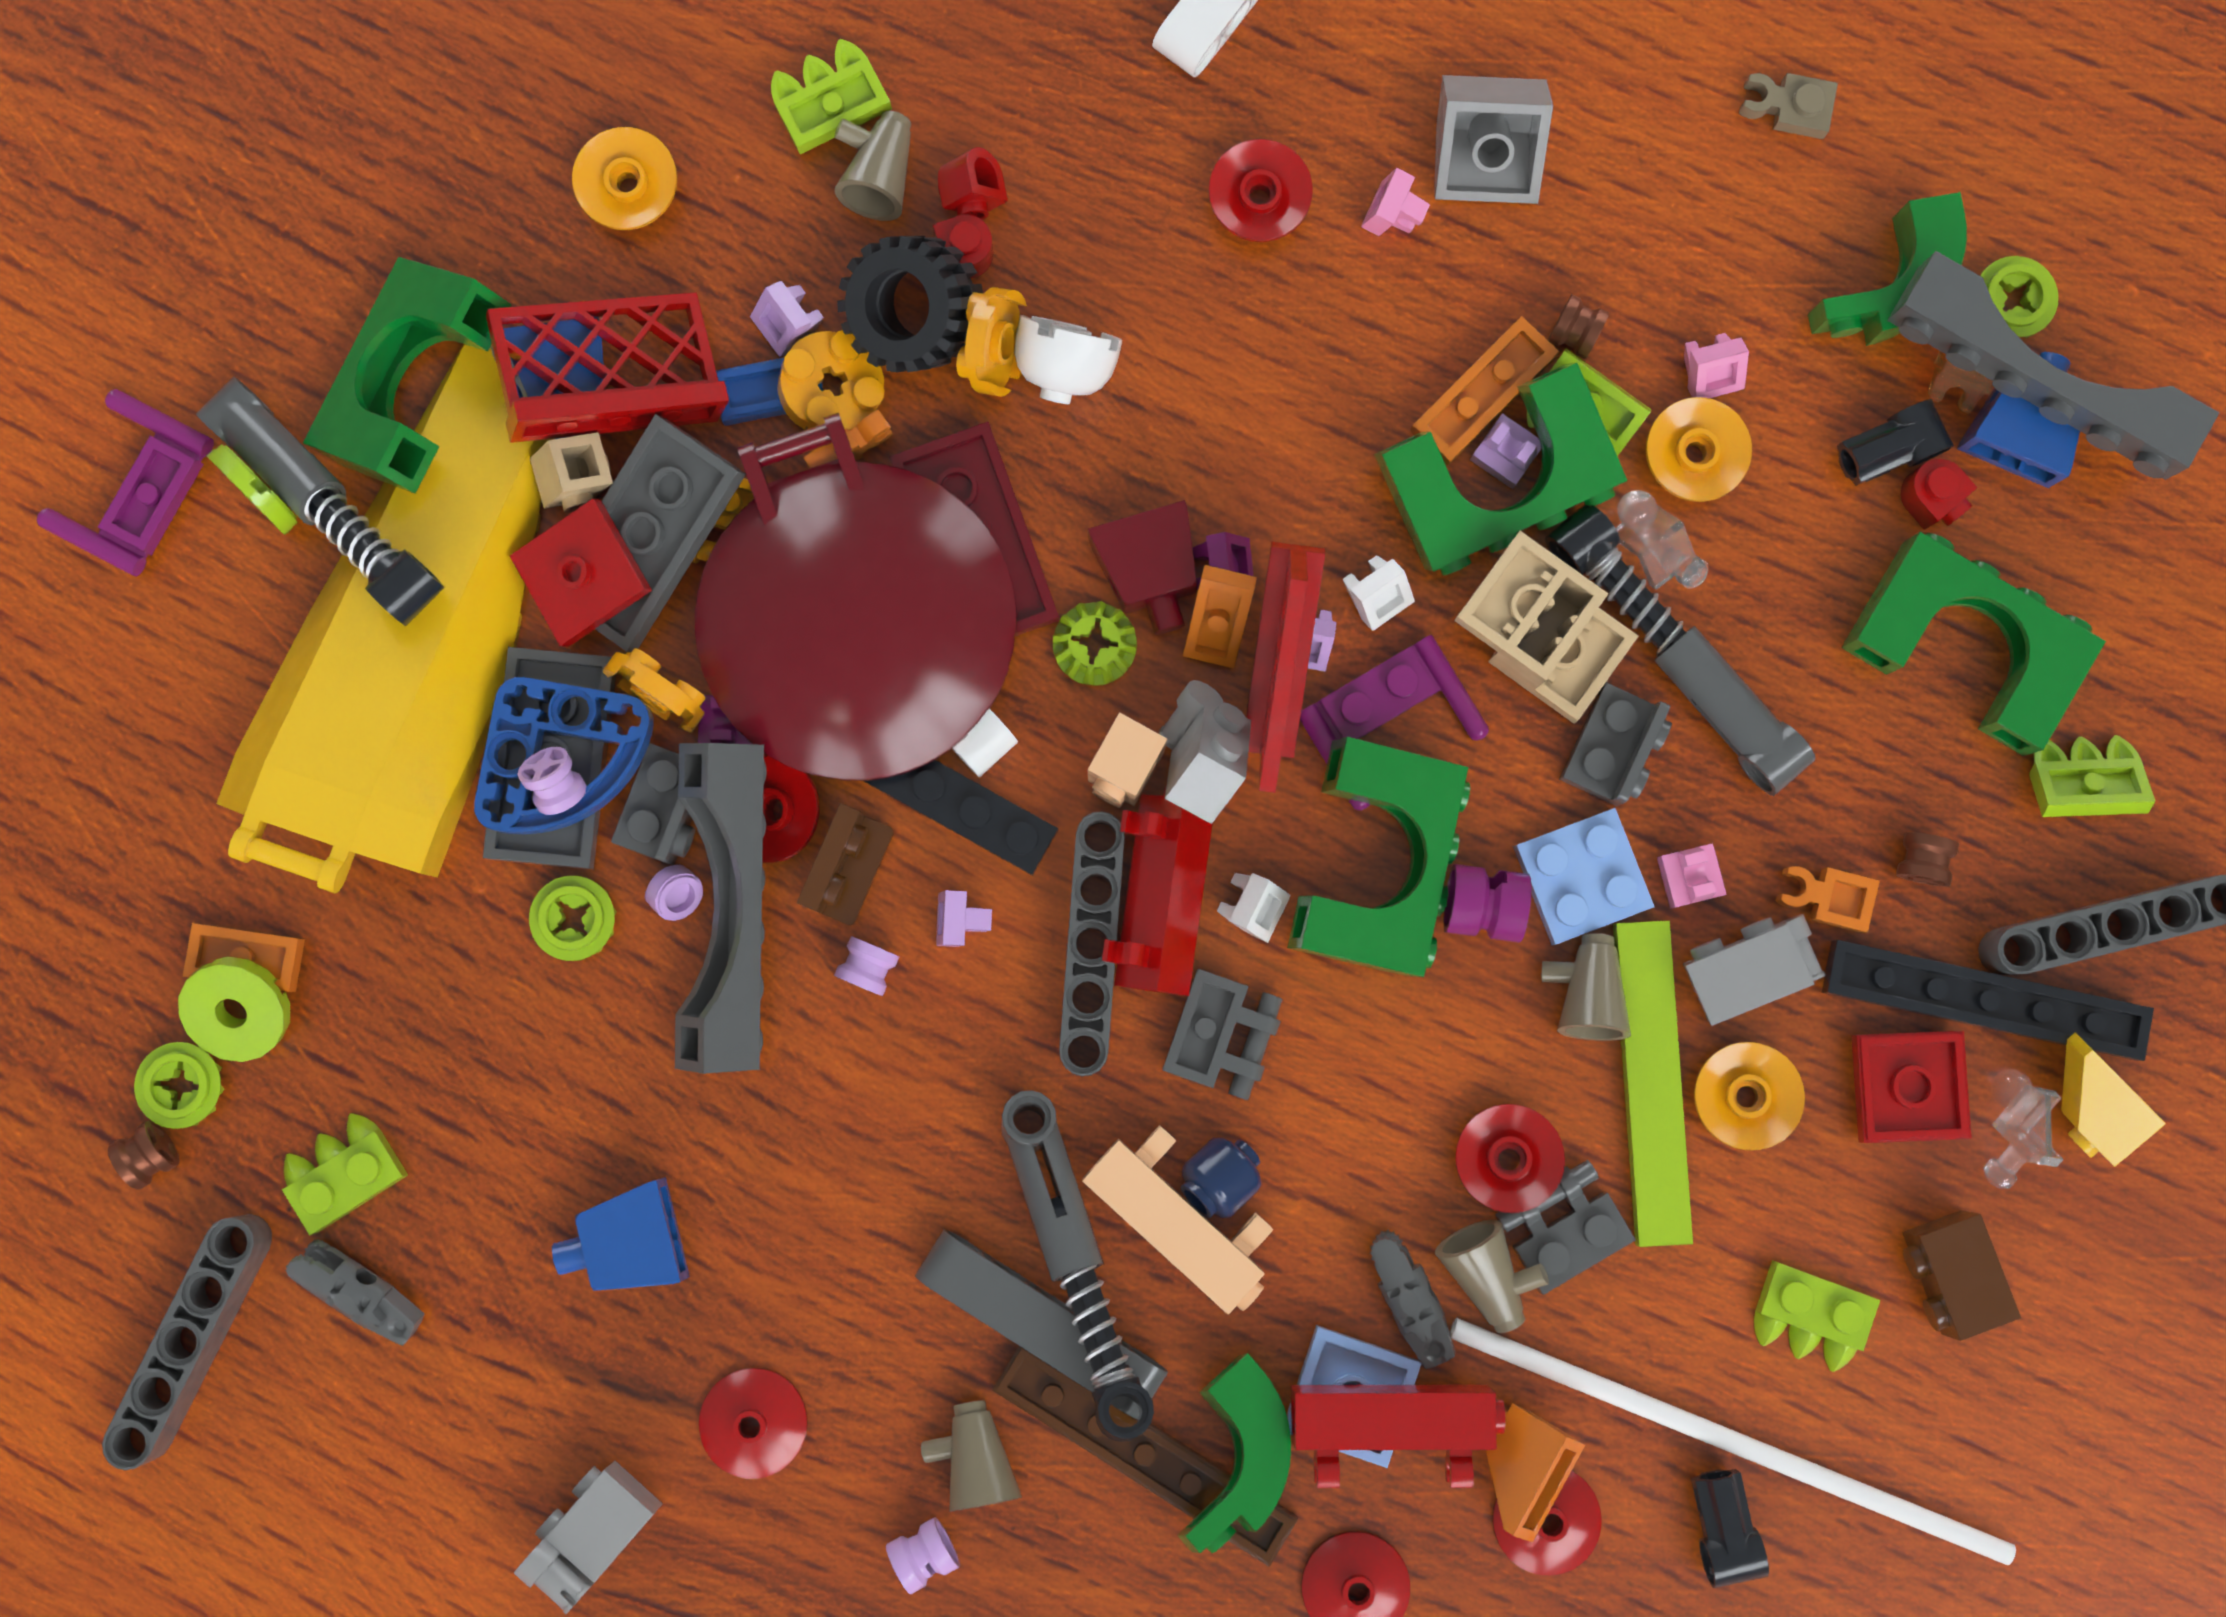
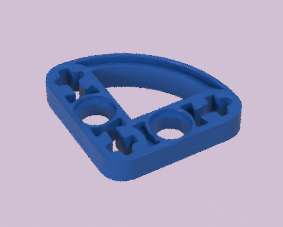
(530, 729)

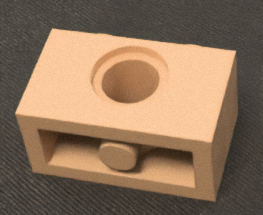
(1125, 761)

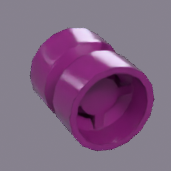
(1487, 903)

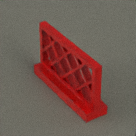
(605, 409)
(1283, 654)

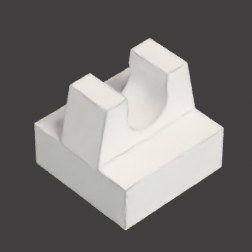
(1380, 593)
(1257, 907)

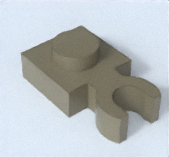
(1799, 105)

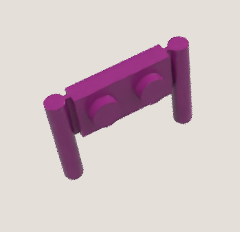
(147, 495)
(1388, 693)

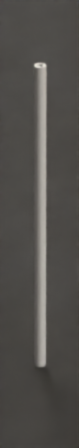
(1733, 1442)

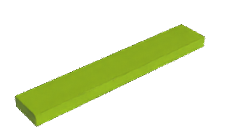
(1653, 1086)

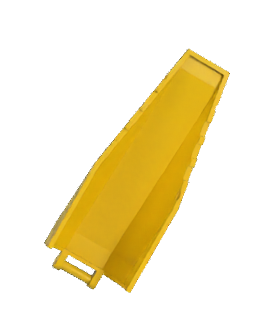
(386, 721)

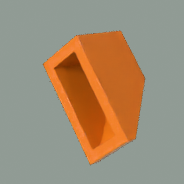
(1530, 1470)

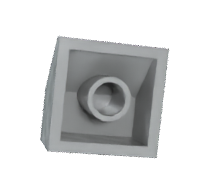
(1491, 138)

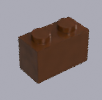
(1959, 1275)

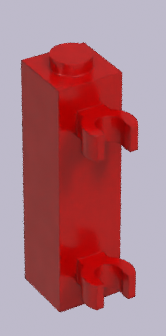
(1161, 897)
(1395, 1419)

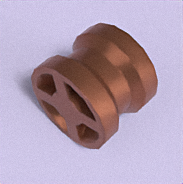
(1578, 327)
(1927, 859)
(143, 1155)

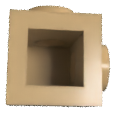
(571, 471)

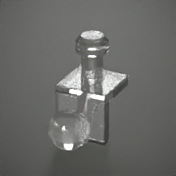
(1658, 541)
(2023, 1124)

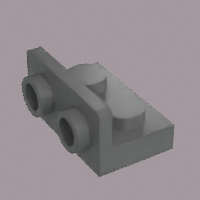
(1615, 745)
(653, 815)

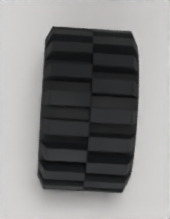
(872, 310)

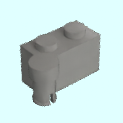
(1207, 751)
(1753, 970)
(589, 1536)

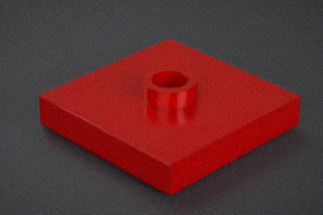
(580, 573)
(1911, 1087)

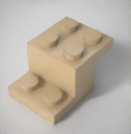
(1546, 627)

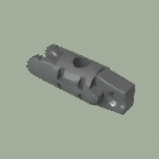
(355, 1292)
(1412, 1301)

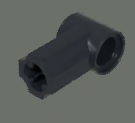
(1905, 439)
(1731, 1545)

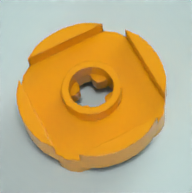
(990, 341)
(804, 370)
(659, 694)

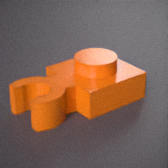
(865, 435)
(1837, 897)

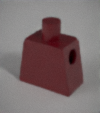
(1149, 562)

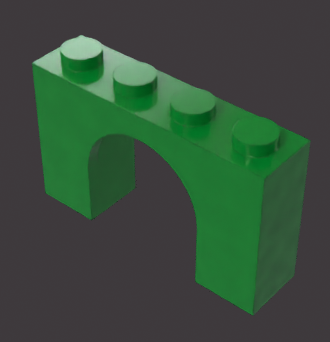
(410, 314)
(1575, 468)
(2046, 648)
(1426, 802)

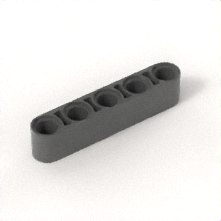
(1086, 917)
(2089, 928)
(1023, 1313)
(166, 1355)

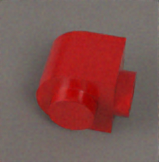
(972, 184)
(970, 237)
(1937, 493)

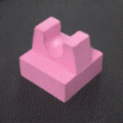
(1395, 205)
(1716, 367)
(1691, 876)

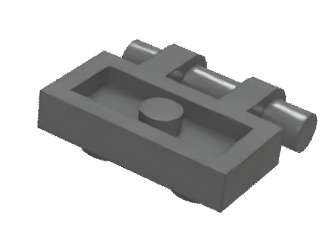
(1206, 1030)
(1575, 1239)

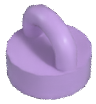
(674, 892)

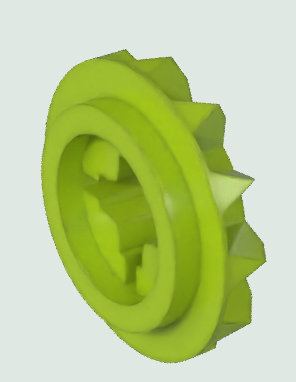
(2038, 299)
(1074, 657)
(547, 916)
(160, 1102)

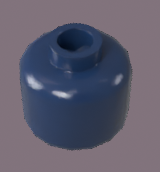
(1221, 1177)

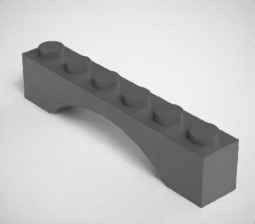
(1957, 316)
(721, 1016)

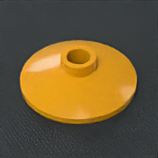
(609, 161)
(1718, 435)
(1776, 1090)

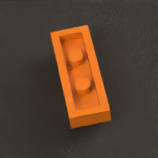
(1486, 389)

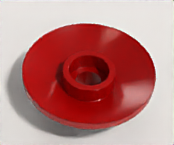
(1264, 167)
(800, 813)
(1527, 1135)
(770, 1401)
(1569, 1544)
(1354, 1559)

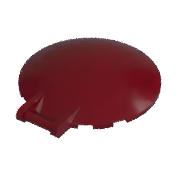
(853, 614)

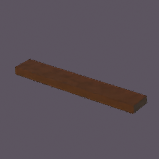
(1150, 1459)

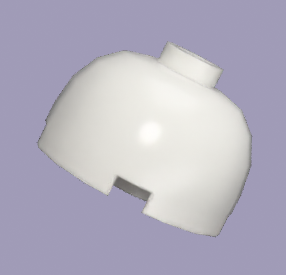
(1064, 357)

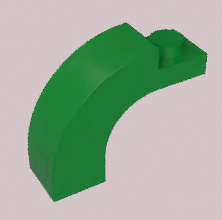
(1920, 230)
(1261, 1454)

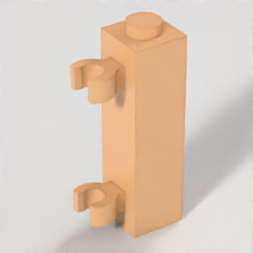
(1175, 1227)

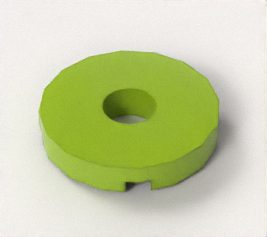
(253, 488)
(219, 1032)

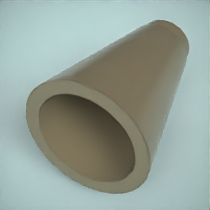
(877, 174)
(1595, 992)
(1484, 1270)
(978, 1459)

